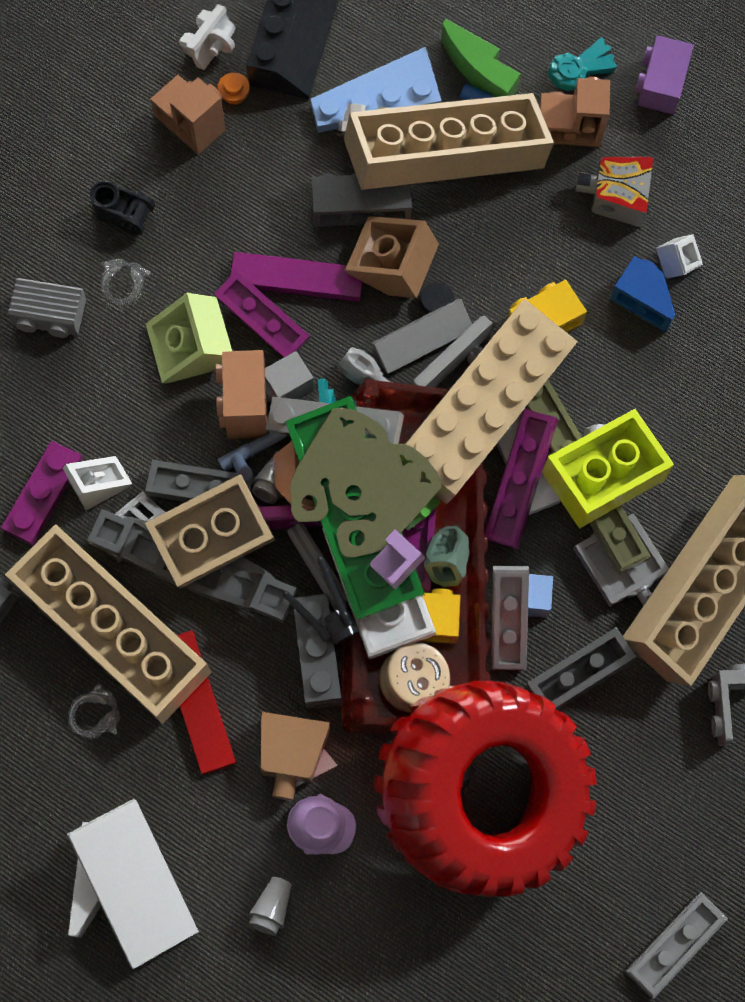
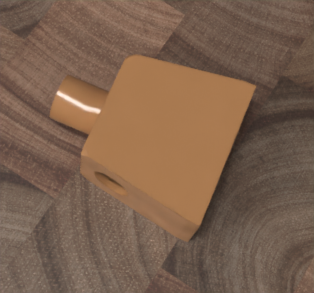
(291, 750)

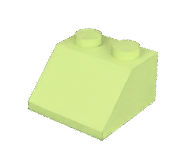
(188, 337)

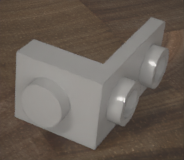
(719, 694)

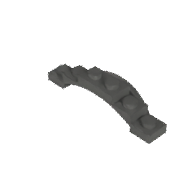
(237, 583)

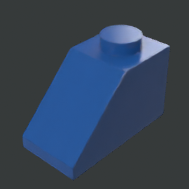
(645, 293)

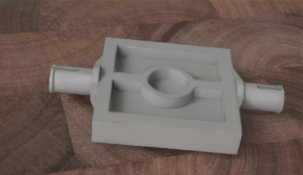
(628, 584)

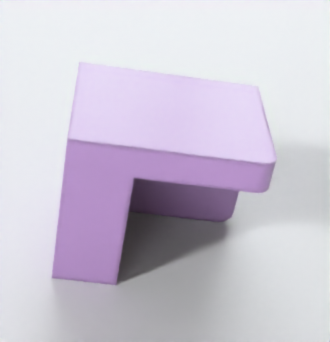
(396, 560)

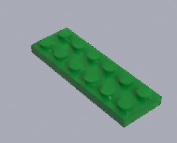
(364, 586)

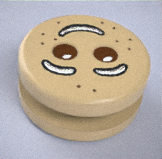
(412, 674)

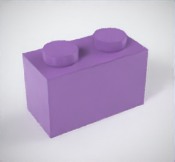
(665, 74)

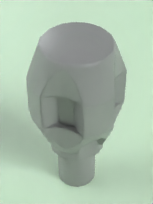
(360, 366)

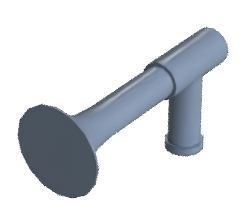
(238, 456)

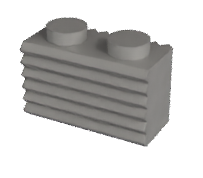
(47, 307)

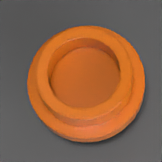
(234, 88)

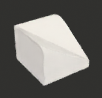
(679, 256)

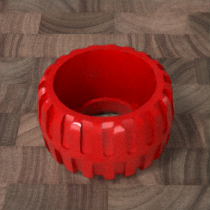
(426, 776)

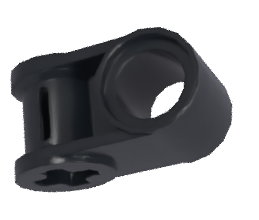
(125, 211)

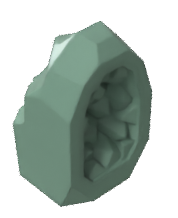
(447, 556)

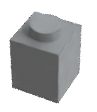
(288, 378)

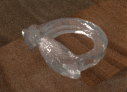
(138, 276)
(107, 724)

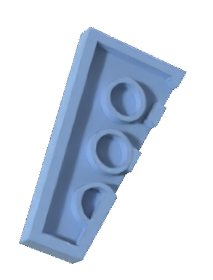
(396, 84)

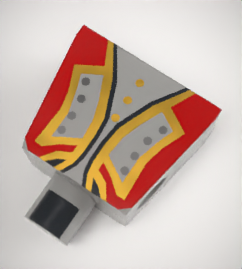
(619, 188)

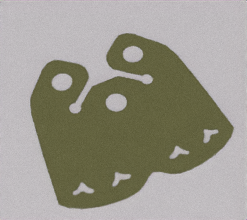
(373, 466)

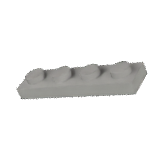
(285, 409)

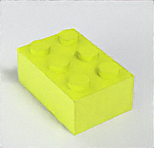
(607, 468)

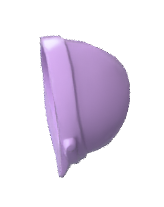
(321, 825)

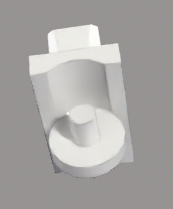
(211, 38)

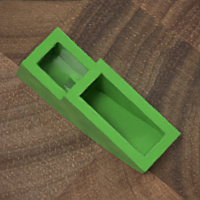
(478, 61)

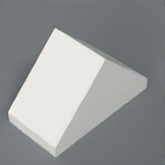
(97, 480)

